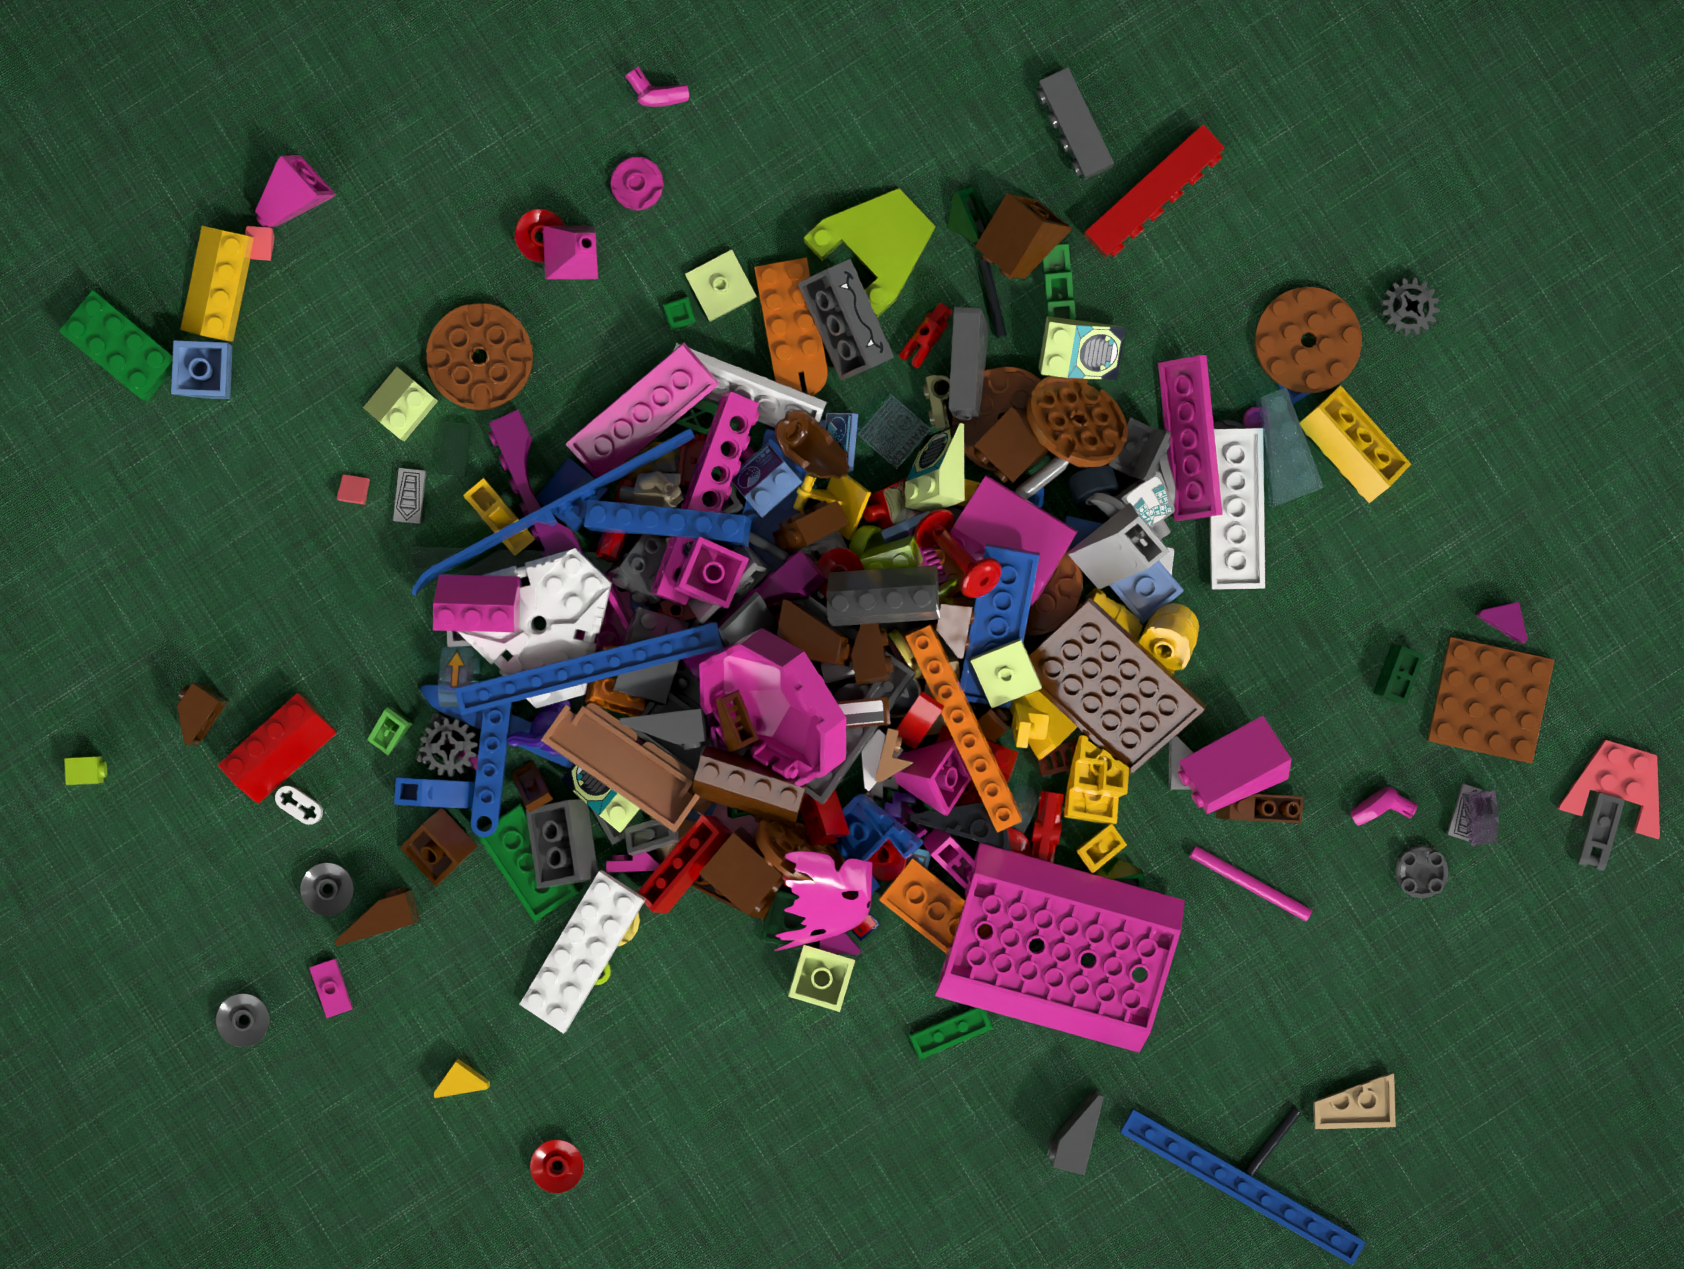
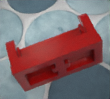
(689, 457)
(823, 821)

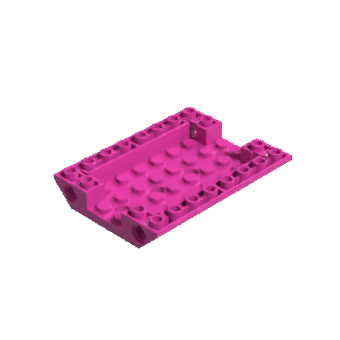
(1073, 917)

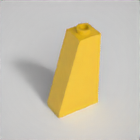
(1058, 726)

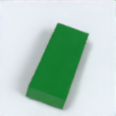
(950, 1031)

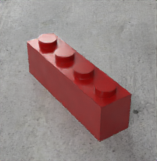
(684, 864)

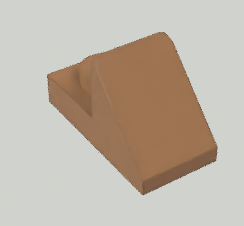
(887, 764)

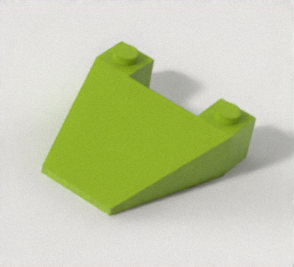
(883, 236)

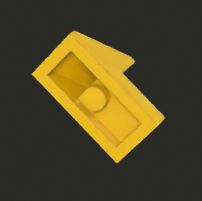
(1028, 724)
(1101, 848)

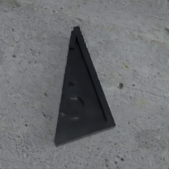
(965, 821)

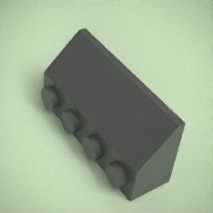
(883, 595)

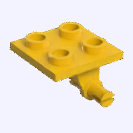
(846, 490)

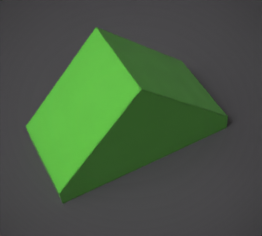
(389, 730)

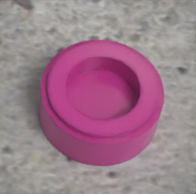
(1251, 418)

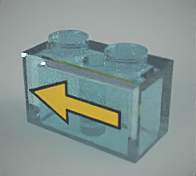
(456, 670)

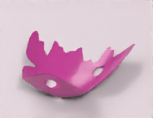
(823, 901)

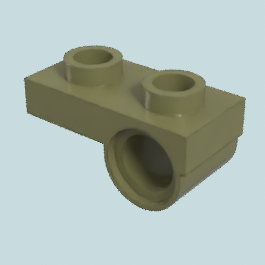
(939, 414)

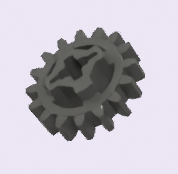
(1417, 315)
(448, 734)

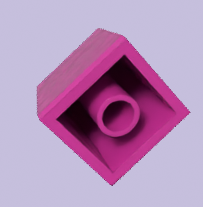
(1235, 766)

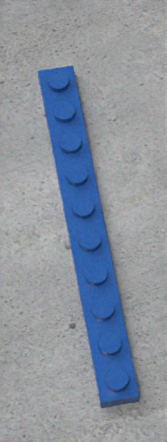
(589, 668)
(1242, 1186)

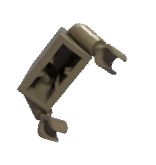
(654, 490)

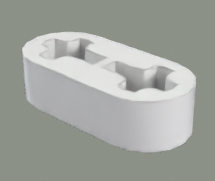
(295, 810)

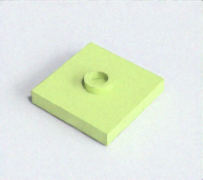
(720, 285)
(1006, 673)

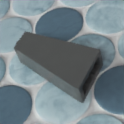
(968, 362)

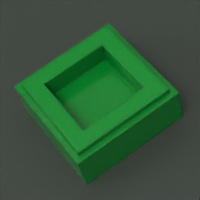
(679, 313)

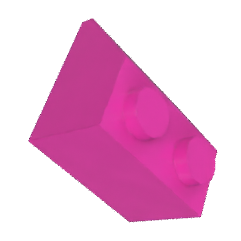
(711, 573)

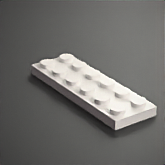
(772, 397)
(1238, 534)
(582, 951)

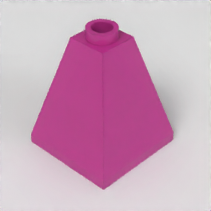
(291, 191)
(570, 252)
(935, 776)

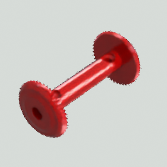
(979, 576)

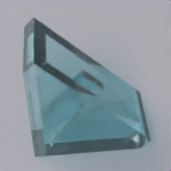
(1026, 800)

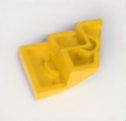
(1095, 784)

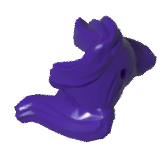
(539, 728)

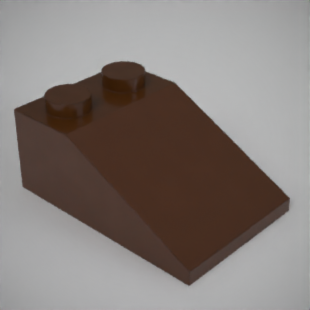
(390, 913)

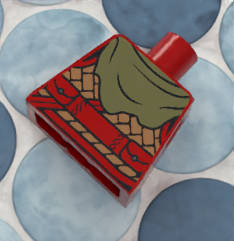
(889, 506)

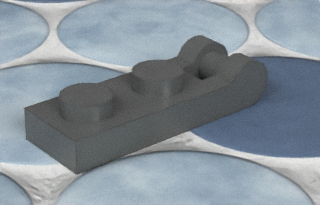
(1601, 830)

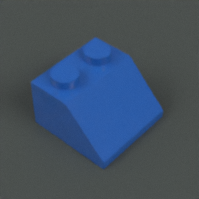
(566, 480)

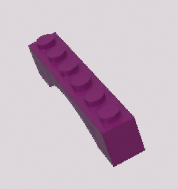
(514, 441)
(793, 580)

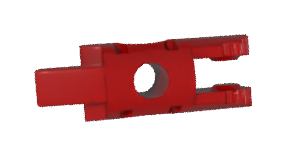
(926, 335)

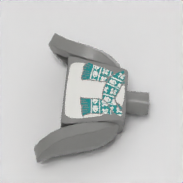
(1151, 498)

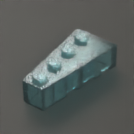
(1285, 450)

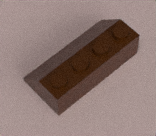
(747, 786)

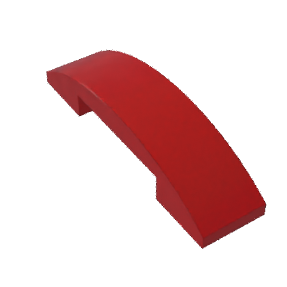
(919, 720)

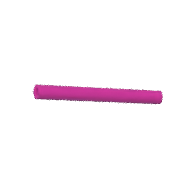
(1250, 883)

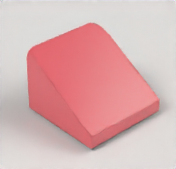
(262, 242)
(353, 489)

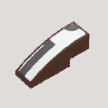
(866, 712)

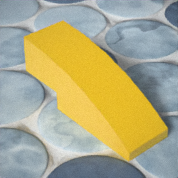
(497, 514)

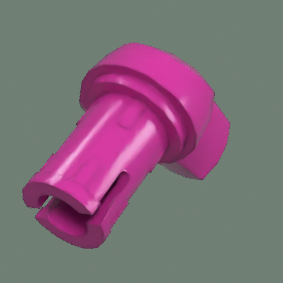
(658, 95)
(1381, 801)

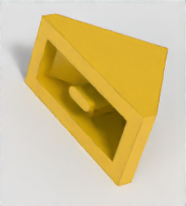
(461, 1080)

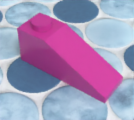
(950, 855)

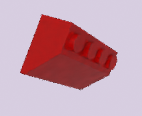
(277, 748)

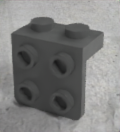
(1141, 451)
(640, 569)

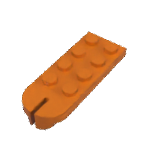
(790, 327)
(927, 904)

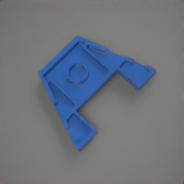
(870, 829)

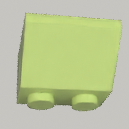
(400, 404)
(821, 978)

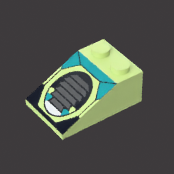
(1081, 349)
(937, 472)
(600, 798)

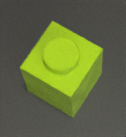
(85, 770)

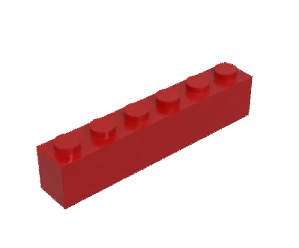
(1155, 190)

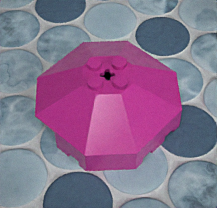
(786, 701)

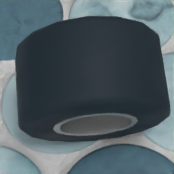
(1091, 481)

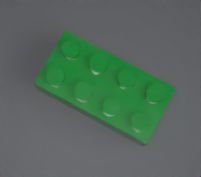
(119, 345)

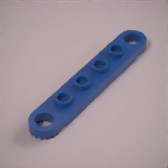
(491, 767)

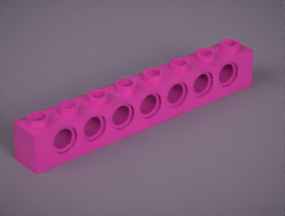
(720, 431)

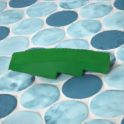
(1059, 283)

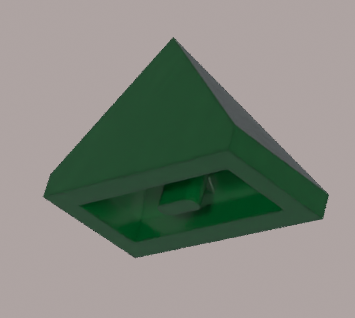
(967, 215)
(1122, 871)

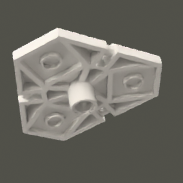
(569, 597)

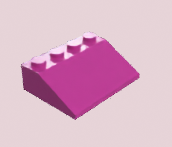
(1008, 520)

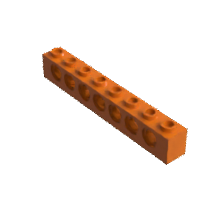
(964, 727)

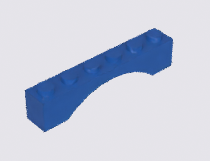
(664, 521)

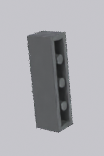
(1075, 124)

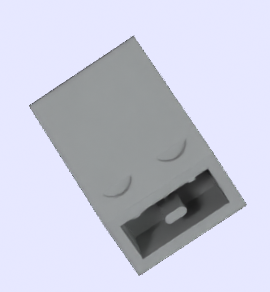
(1119, 548)

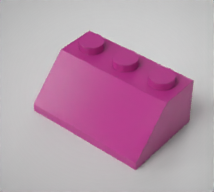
(477, 603)

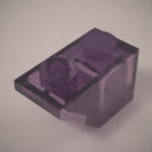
(1481, 817)

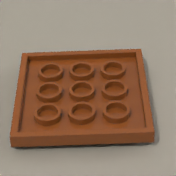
(1490, 700)

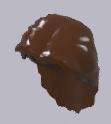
(811, 445)

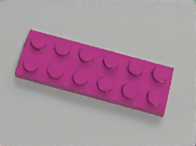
(643, 412)
(1192, 437)

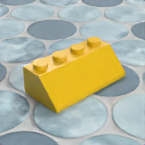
(217, 284)
(1354, 444)

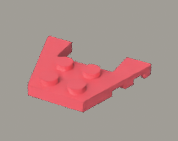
(1624, 775)

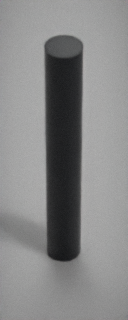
(992, 298)
(1273, 1141)

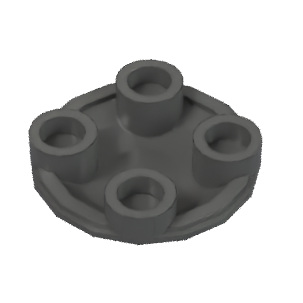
(1421, 872)

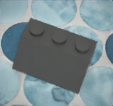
(562, 843)

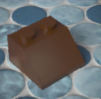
(198, 711)
(438, 847)

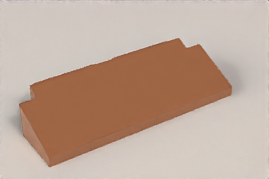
(612, 756)

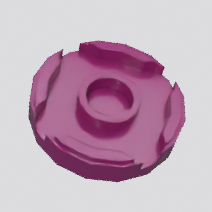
(637, 183)

